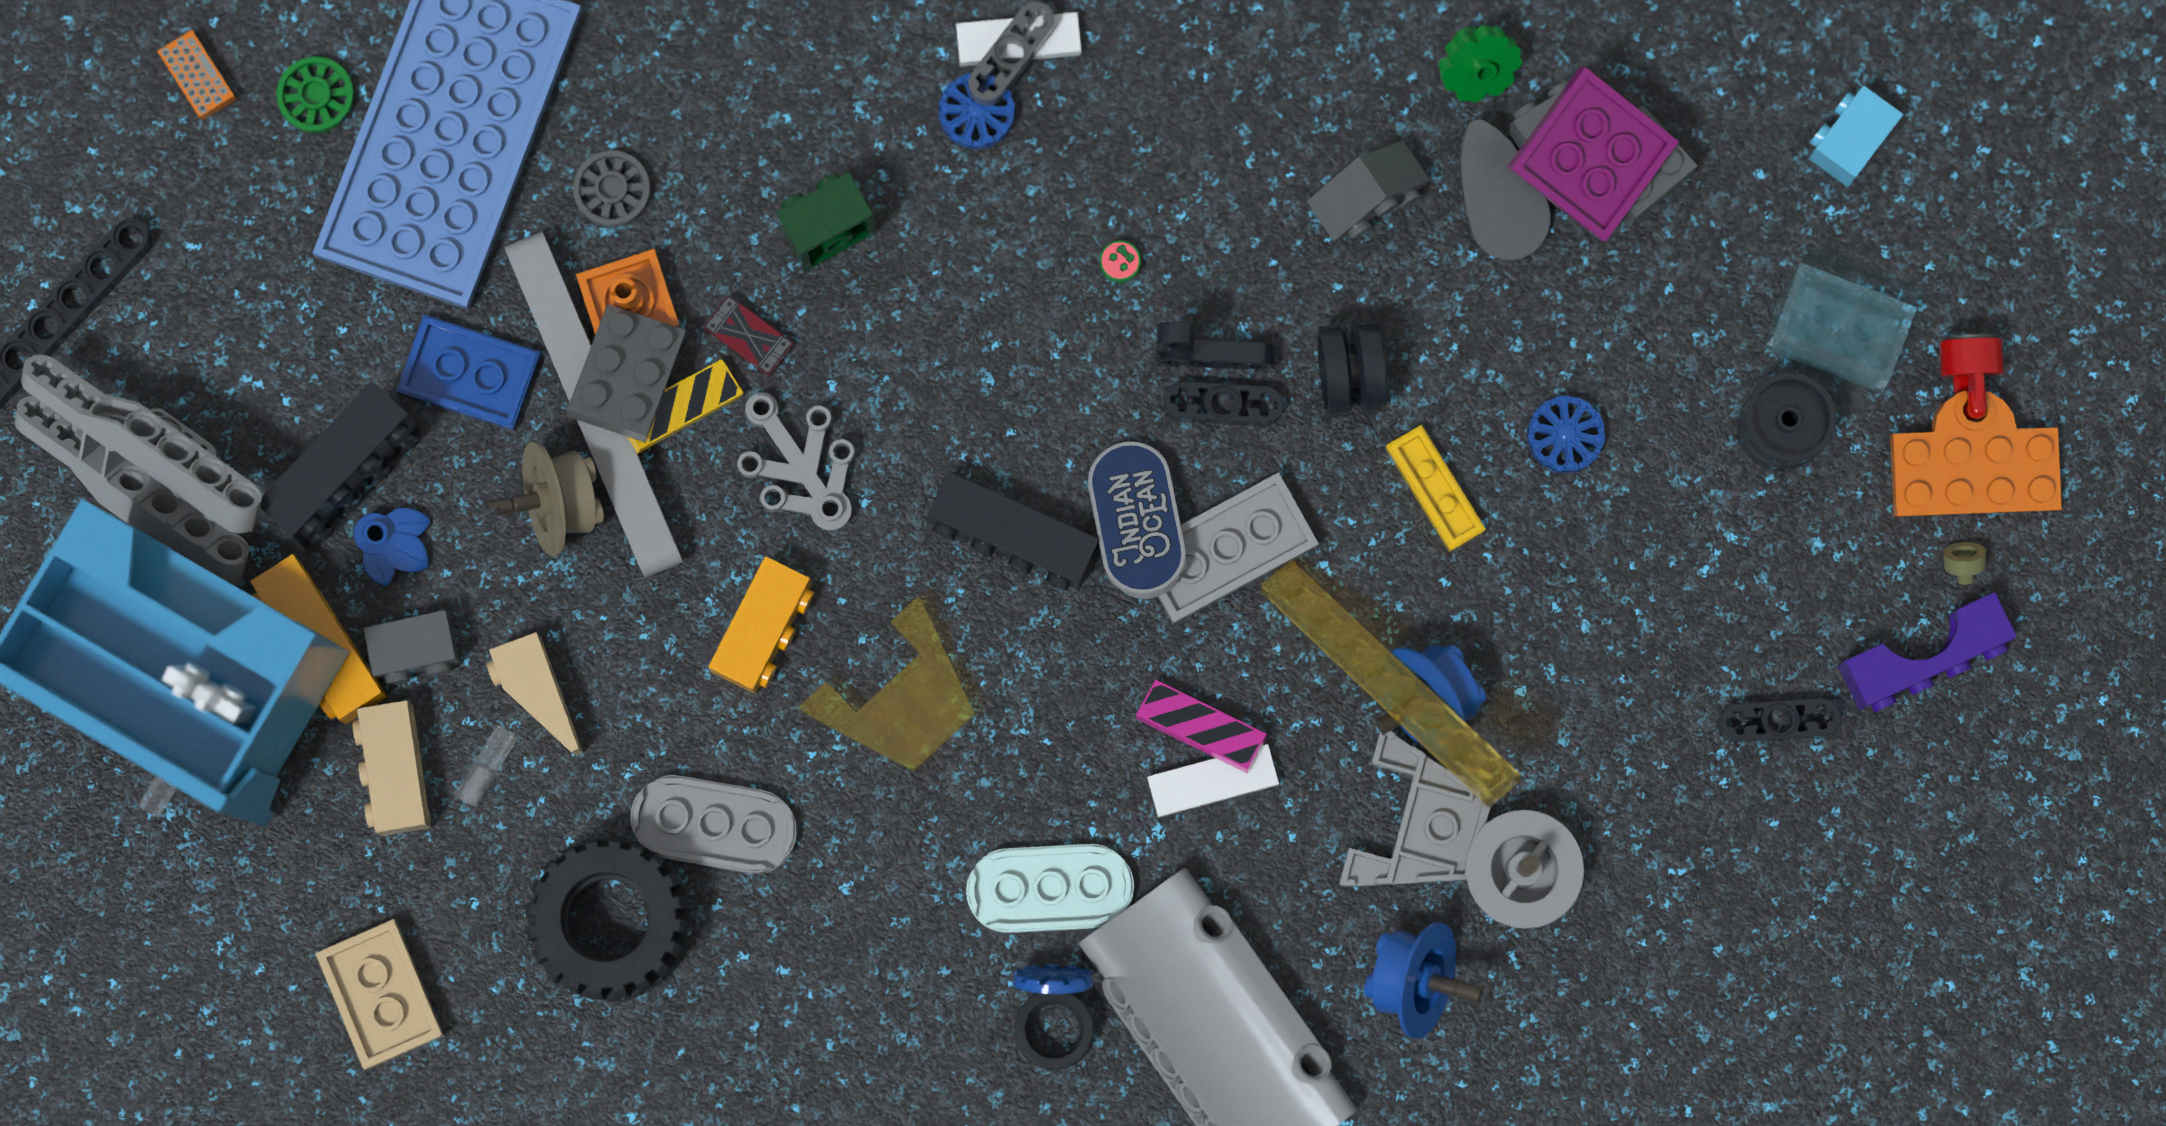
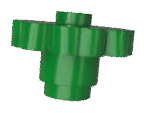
(1479, 63)

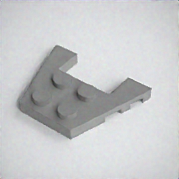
(1434, 828)

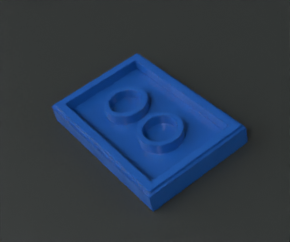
(469, 372)

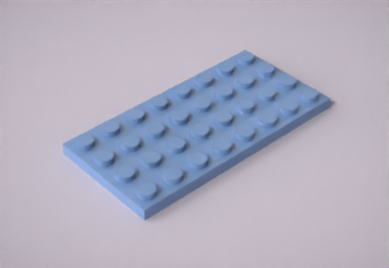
(446, 142)

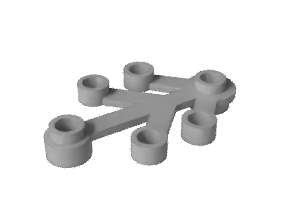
(801, 467)

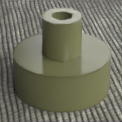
(1964, 561)

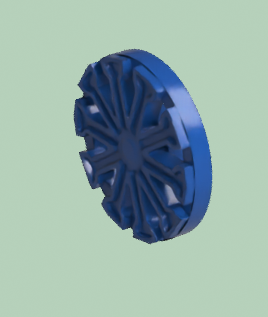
(974, 115)
(1565, 434)
(1053, 979)

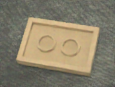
(379, 994)

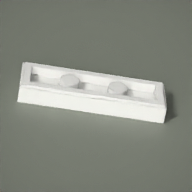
(979, 36)
(1209, 783)

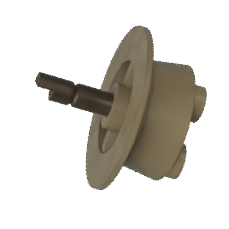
(555, 495)

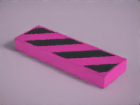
(1201, 726)

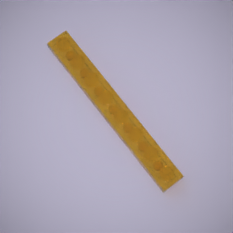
(1390, 683)

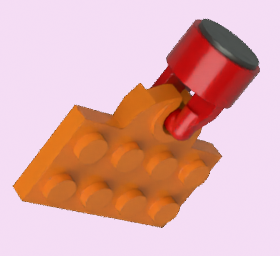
(1974, 451)

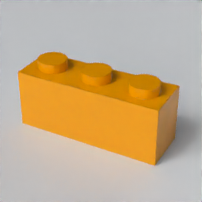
(762, 626)

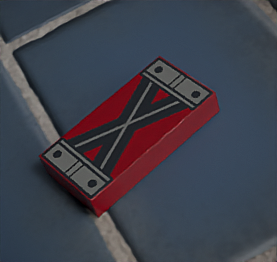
(748, 336)

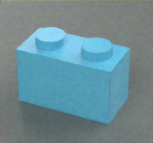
(1855, 135)

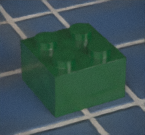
(826, 220)

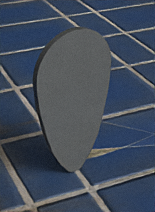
(1501, 208)

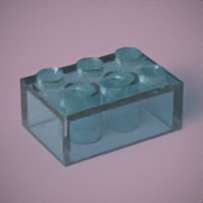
(1840, 327)

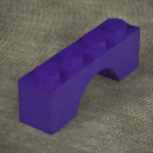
(1973, 632)

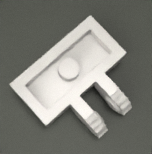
(193, 683)

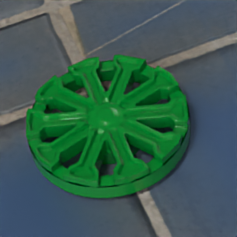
(315, 94)

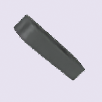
(1037, 36)

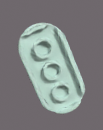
(1049, 888)

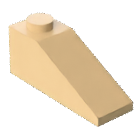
(530, 680)

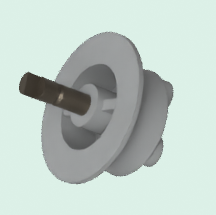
(1524, 869)

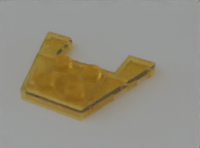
(910, 713)

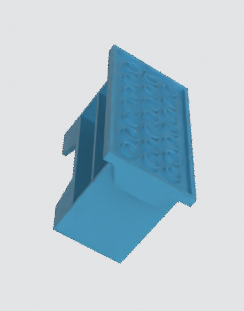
(123, 609)

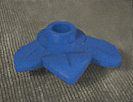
(398, 546)

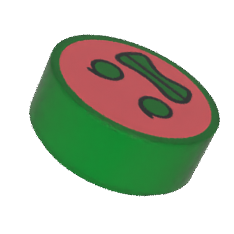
(1120, 262)

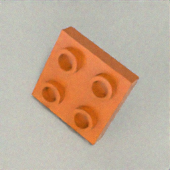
(629, 284)

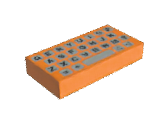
(196, 75)

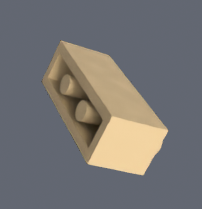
(392, 768)

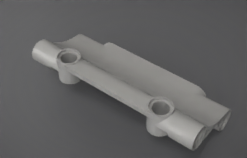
(1212, 1014)

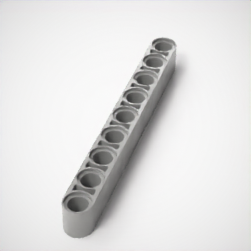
(611, 451)

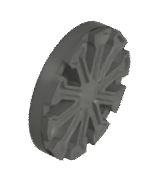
(611, 188)

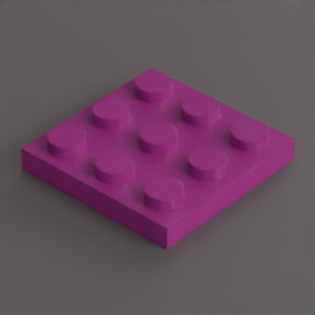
(1592, 154)

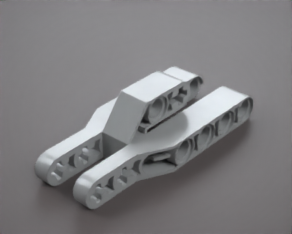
(142, 466)

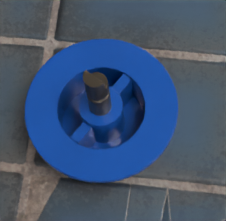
(1446, 676)
(1417, 977)

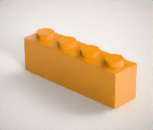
(293, 593)

